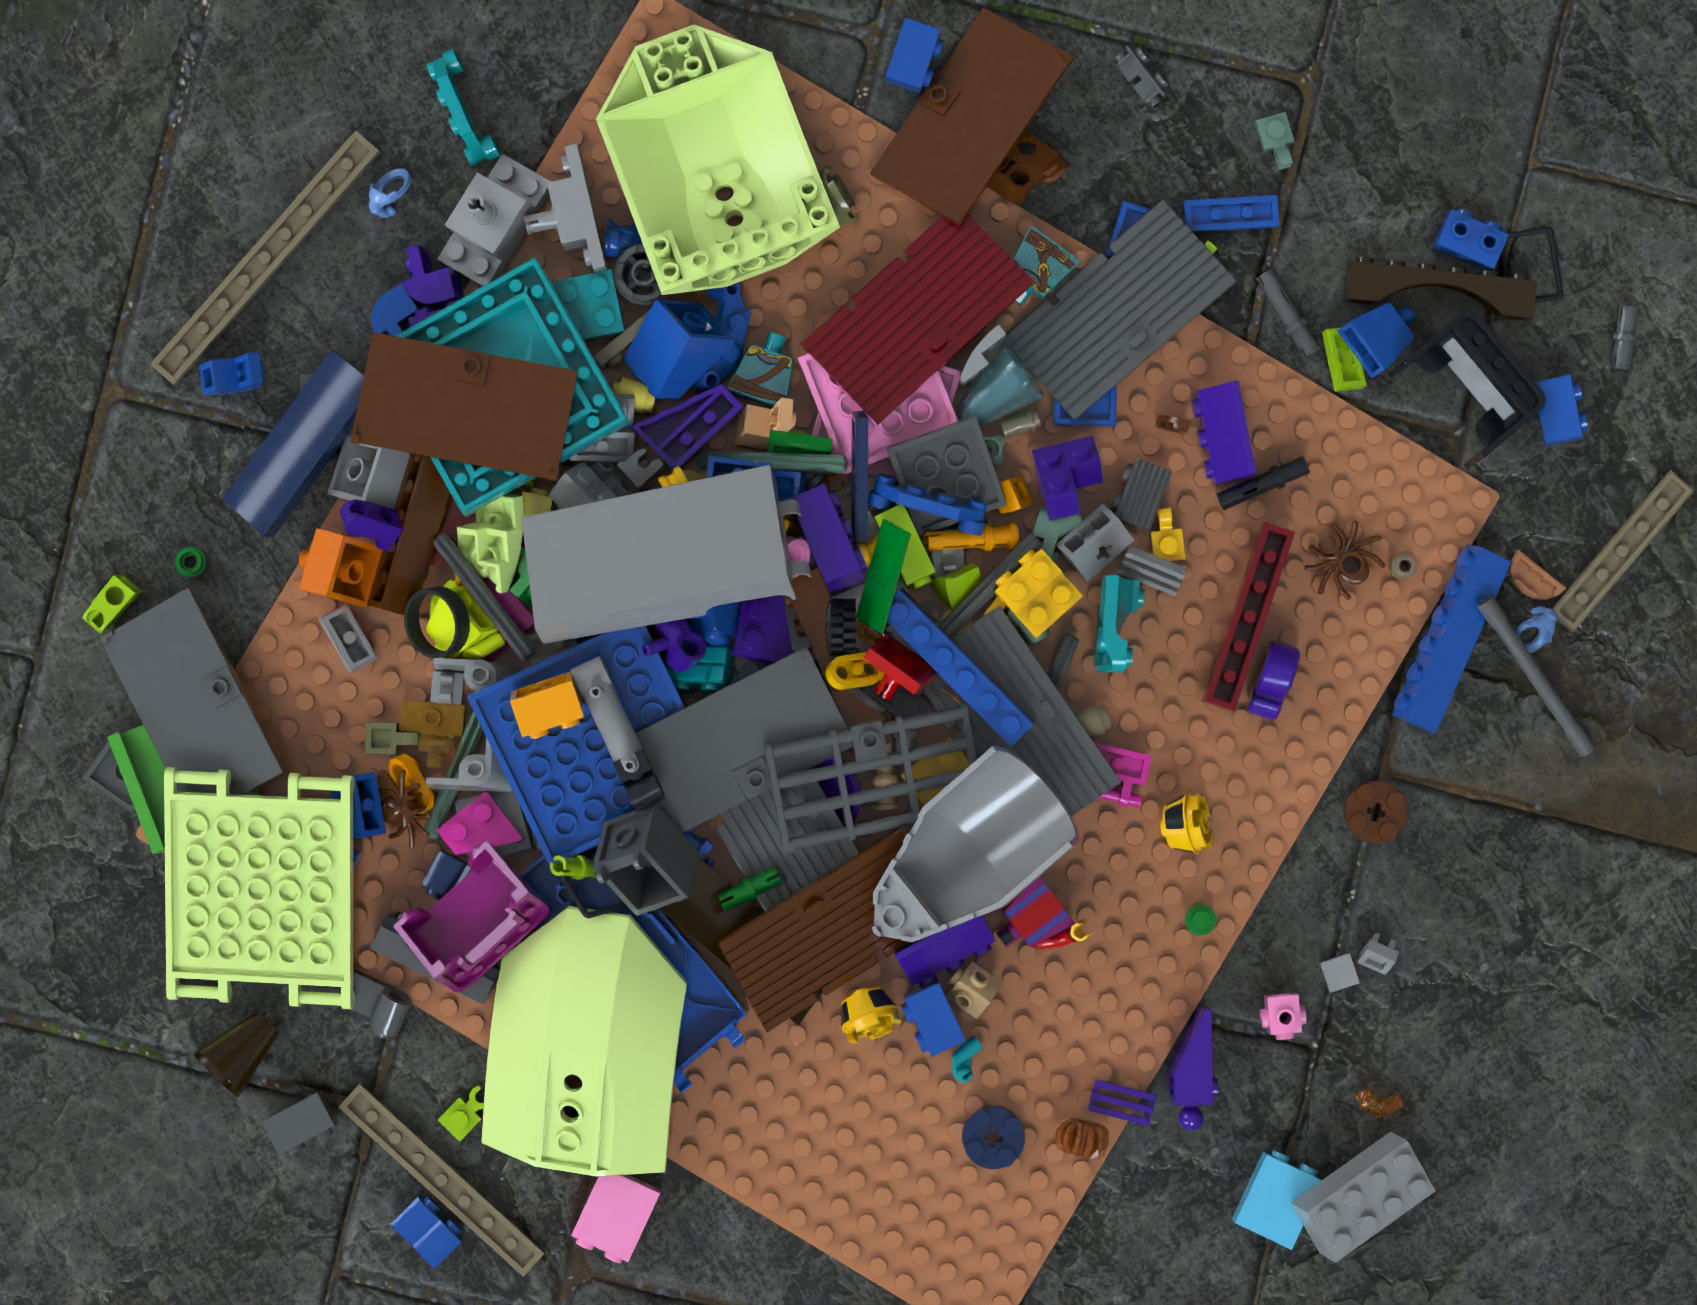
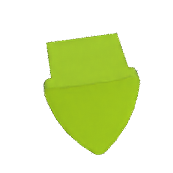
(957, 585)

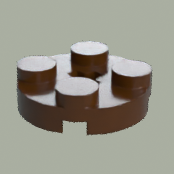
(1360, 821)

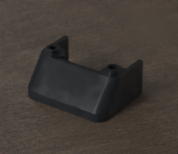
(1488, 374)

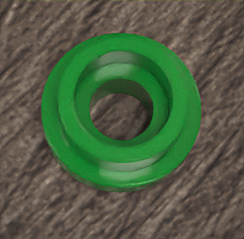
(183, 555)

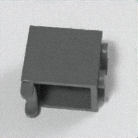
(645, 859)

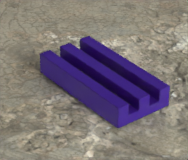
(1148, 1109)

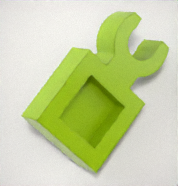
(462, 1115)

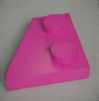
(476, 824)

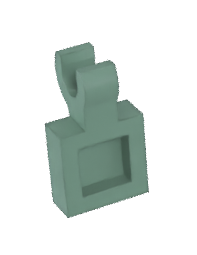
(1276, 135)

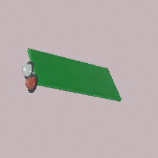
(883, 577)

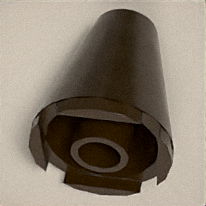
(239, 1051)

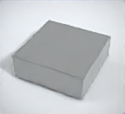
(1339, 972)

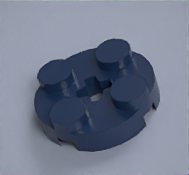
(1008, 1127)

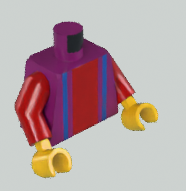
(1040, 920)

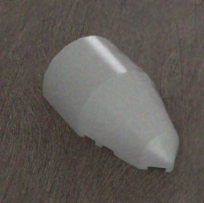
(973, 848)

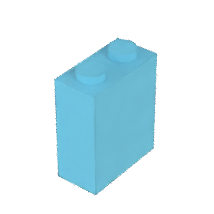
(1268, 1198)

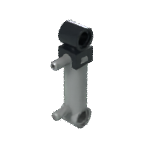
(618, 734)

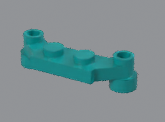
(442, 71)

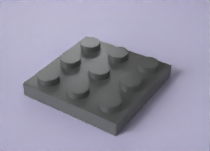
(947, 462)

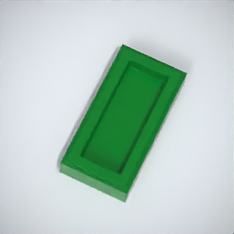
(797, 443)

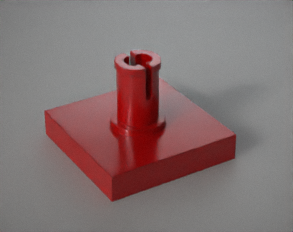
(900, 668)

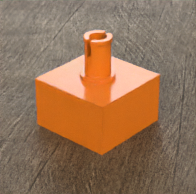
(339, 567)

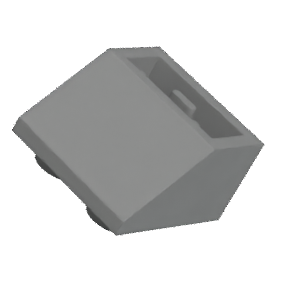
(591, 483)

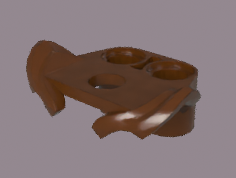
(1039, 167)

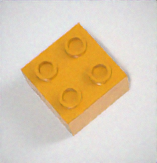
(547, 705)

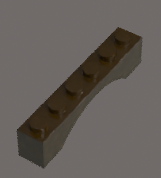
(1504, 297)

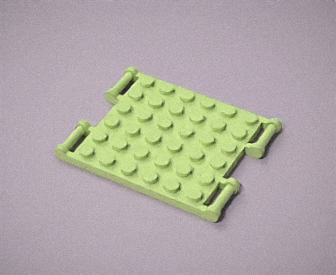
(259, 888)

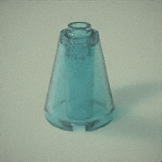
(1000, 390)

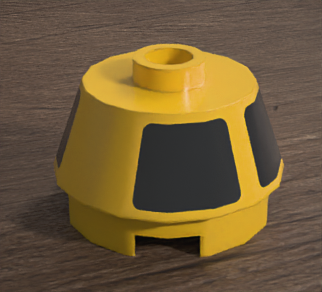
(1187, 824)
(868, 1014)

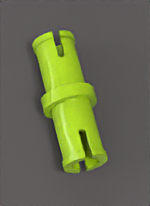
(575, 867)

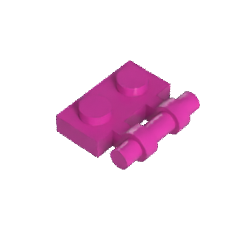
(1131, 769)

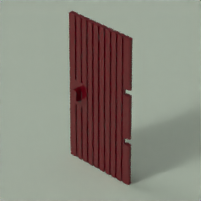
(917, 315)

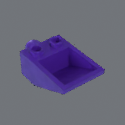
(1191, 1071)

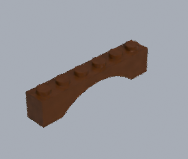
(812, 607)

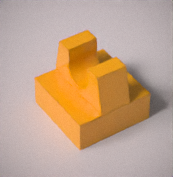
(1015, 494)

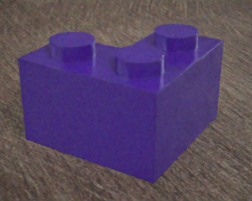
(1064, 469)

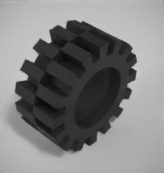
(843, 626)

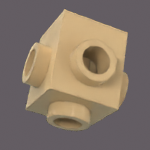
(973, 989)

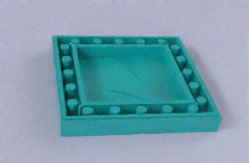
(524, 321)

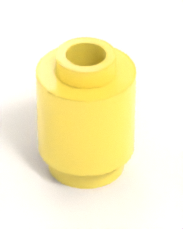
(643, 399)

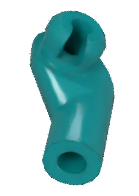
(962, 1060)

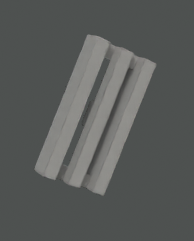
(1150, 574)

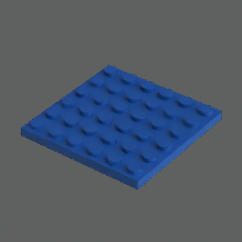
(568, 775)

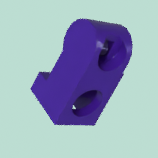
(371, 521)

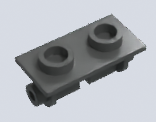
(1152, 82)

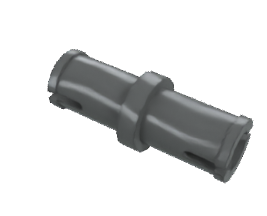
(1624, 337)

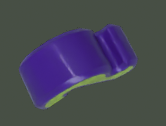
(1274, 680)

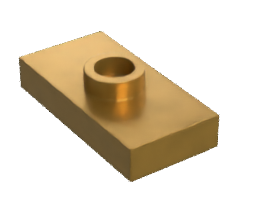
(432, 718)

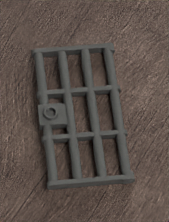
(869, 754)

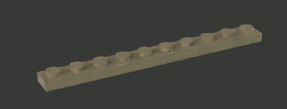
(265, 258)

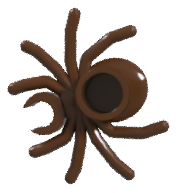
(1345, 559)
(402, 807)

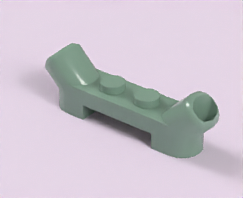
(1049, 533)

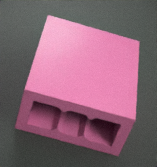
(616, 1215)

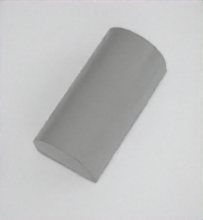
(348, 638)

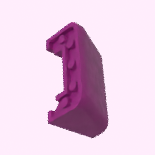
(473, 921)

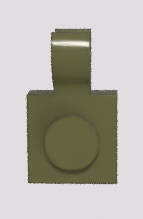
(385, 738)

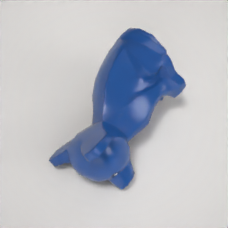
(620, 238)

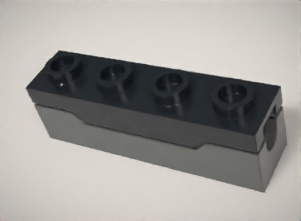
(392, 945)

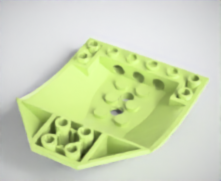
(702, 118)
(591, 1005)

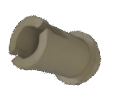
(1021, 423)
(1409, 562)

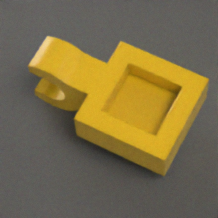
(1167, 542)

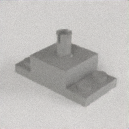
(572, 212)
(491, 220)

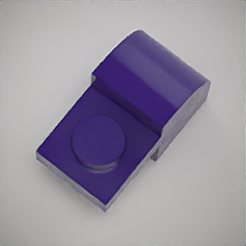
(428, 286)

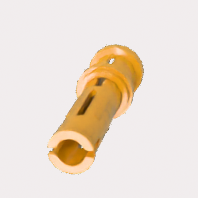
(991, 538)

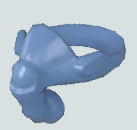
(379, 198)
(1544, 620)

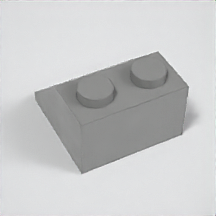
(368, 474)

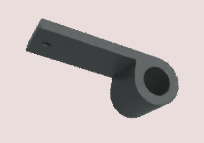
(378, 1001)

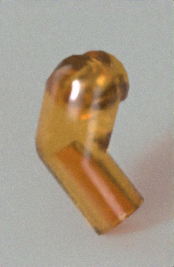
(1377, 1106)

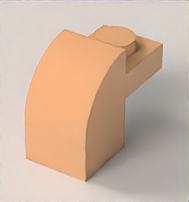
(756, 422)

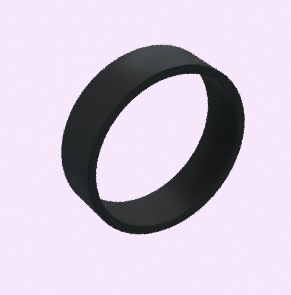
(459, 613)

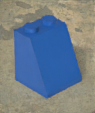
(676, 347)

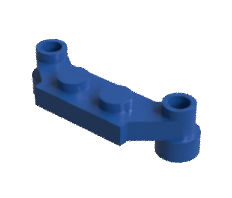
(735, 320)
(914, 496)

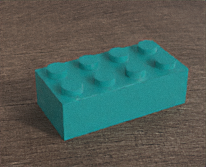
(592, 304)

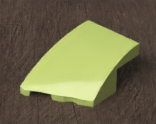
(494, 540)

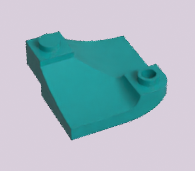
(1117, 601)

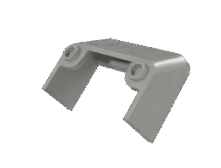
(475, 771)

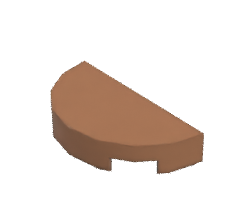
(1532, 579)

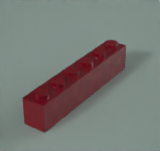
(1248, 616)

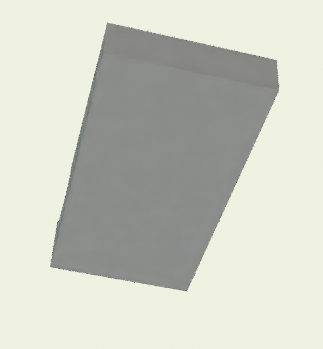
(659, 555)

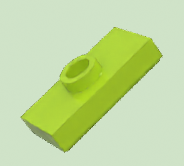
(1344, 367)

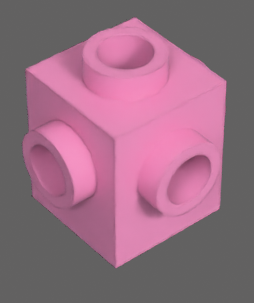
(1274, 1007)

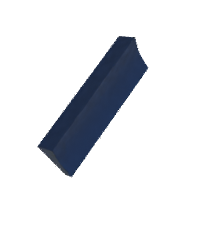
(298, 446)

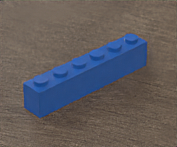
(1449, 639)
(958, 668)

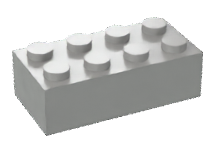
(1363, 1196)

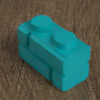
(709, 674)

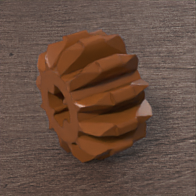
(1082, 1138)

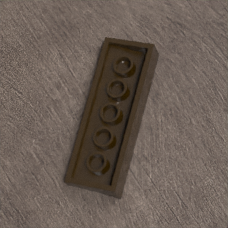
(706, 919)

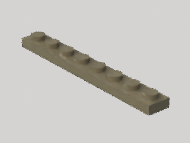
(442, 1179)

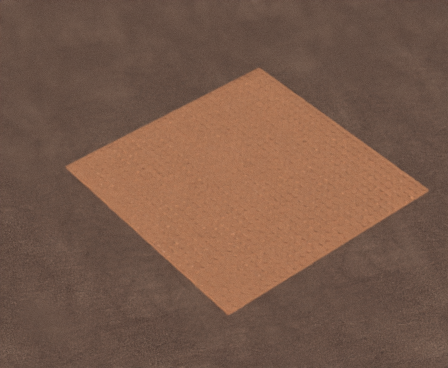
(867, 1136)

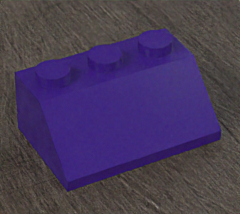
(1224, 433)
(944, 950)

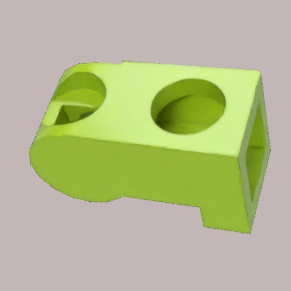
(111, 603)

